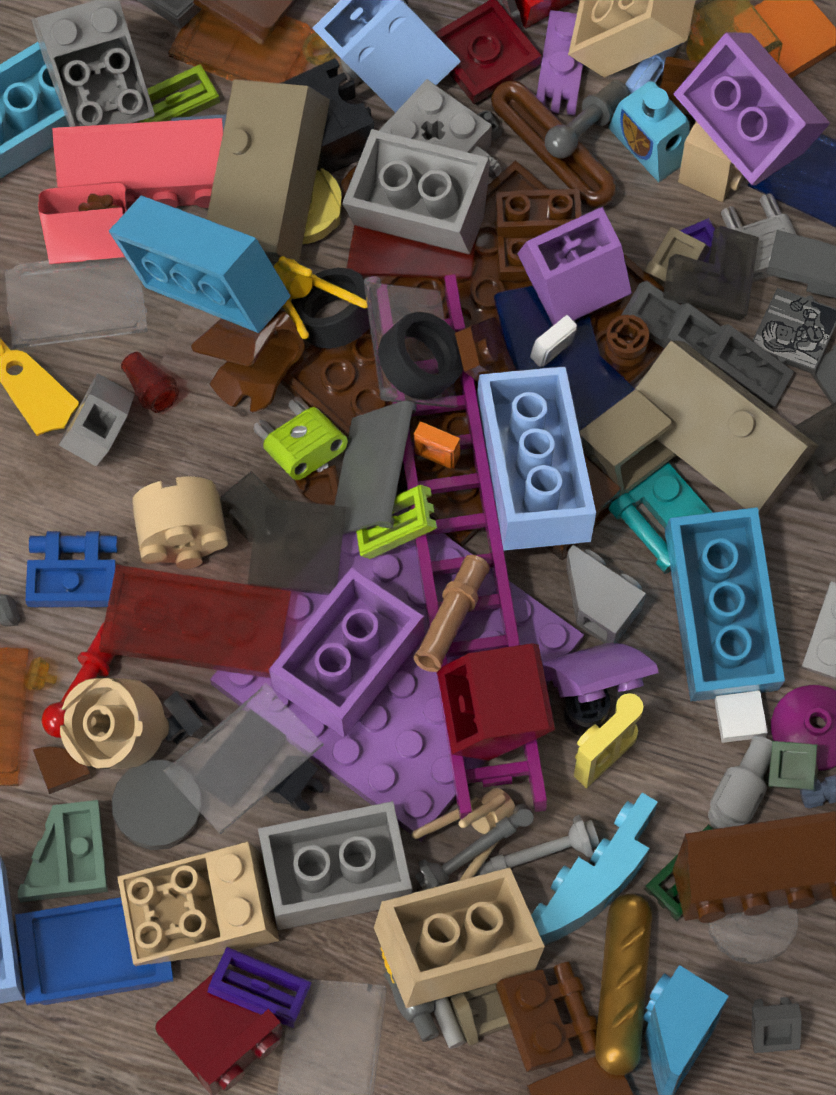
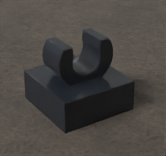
(186, 718)
(291, 787)

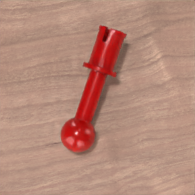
(93, 664)

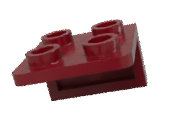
(217, 1037)

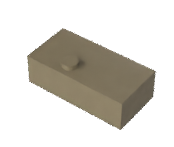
(269, 163)
(724, 428)

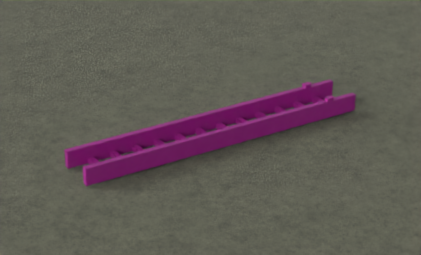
(502, 773)

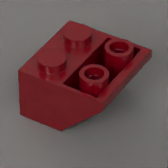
(495, 701)

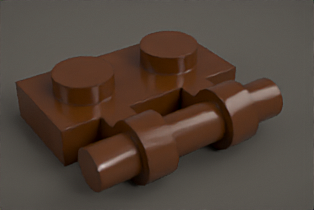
(536, 1021)

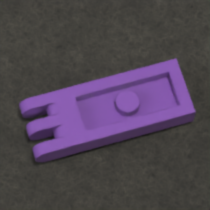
(559, 72)

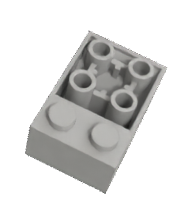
(93, 64)

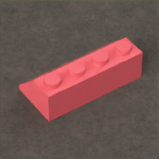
(151, 159)

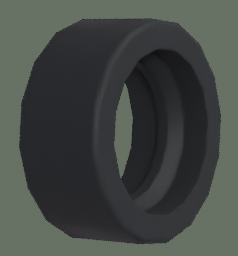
(341, 327)
(404, 372)

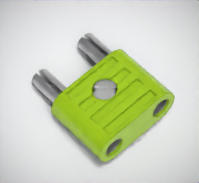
(302, 442)

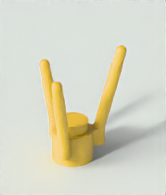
(299, 283)

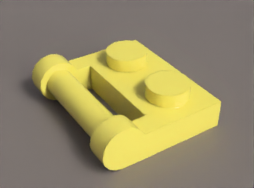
(604, 745)

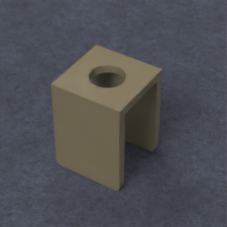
(626, 441)

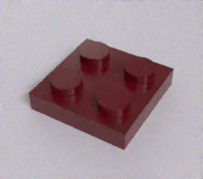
(489, 50)

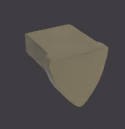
(674, 243)
(479, 1013)

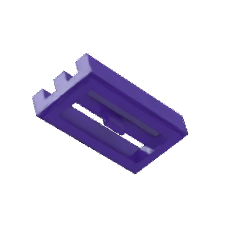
(251, 1001)

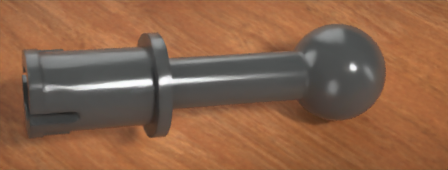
(597, 109)

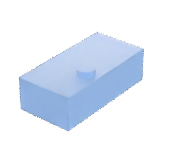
(535, 458)

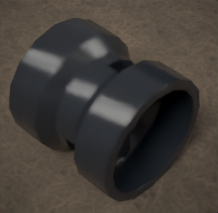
(582, 716)

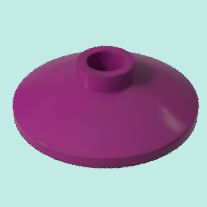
(792, 723)

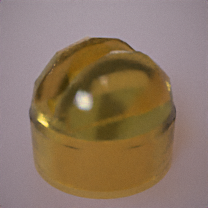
(315, 42)

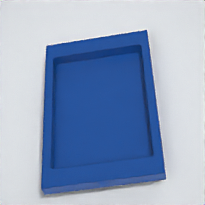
(81, 954)

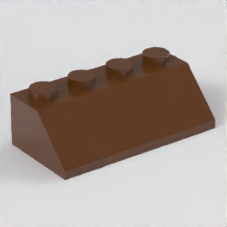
(757, 867)

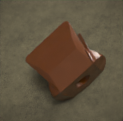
(253, 359)

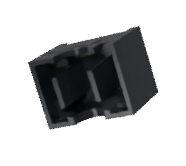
(346, 123)

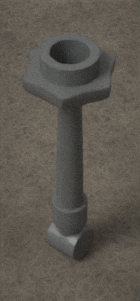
(435, 875)

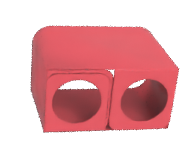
(78, 234)

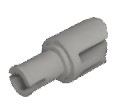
(741, 787)

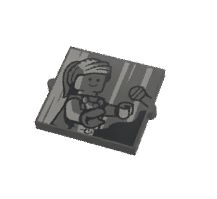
(796, 330)

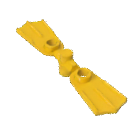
(35, 392)

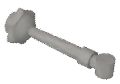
(581, 837)

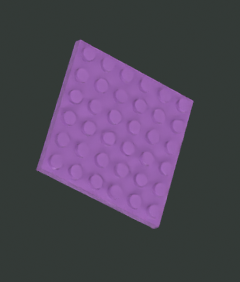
(401, 739)

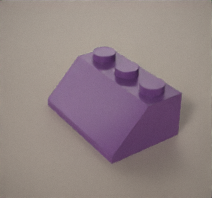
(750, 107)

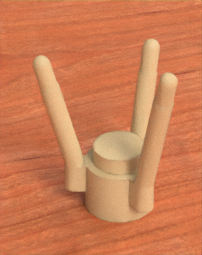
(484, 816)

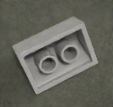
(419, 191)

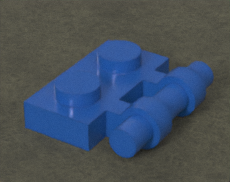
(70, 582)

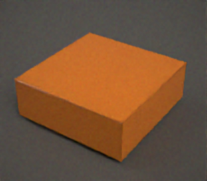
(436, 445)

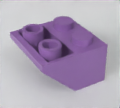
(577, 267)

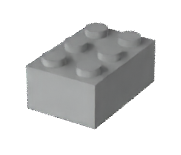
(334, 865)

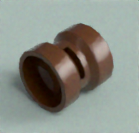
(622, 351)

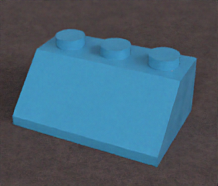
(680, 1023)

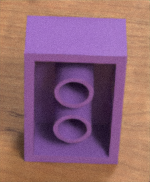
(347, 652)

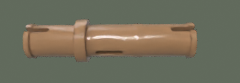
(458, 599)

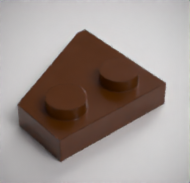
(483, 349)

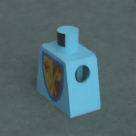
(647, 125)

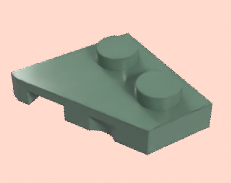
(68, 856)

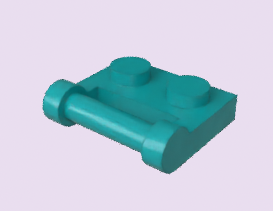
(665, 497)

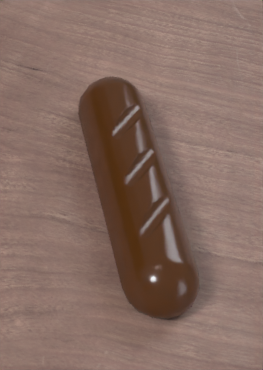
(531, 122)

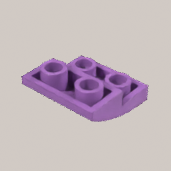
(597, 668)

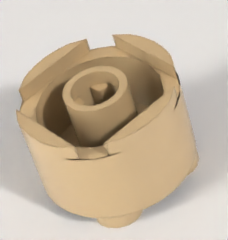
(179, 522)
(113, 723)

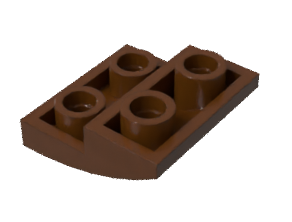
(526, 216)

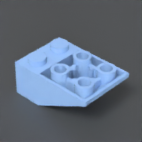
(386, 47)

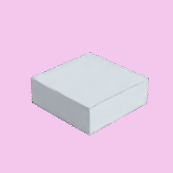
(553, 341)
(740, 716)

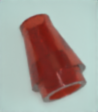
(151, 384)

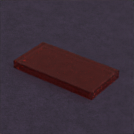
(195, 621)

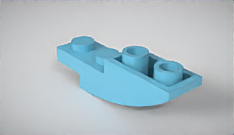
(588, 888)

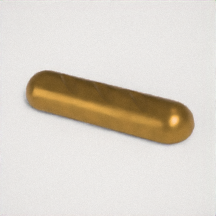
(623, 984)

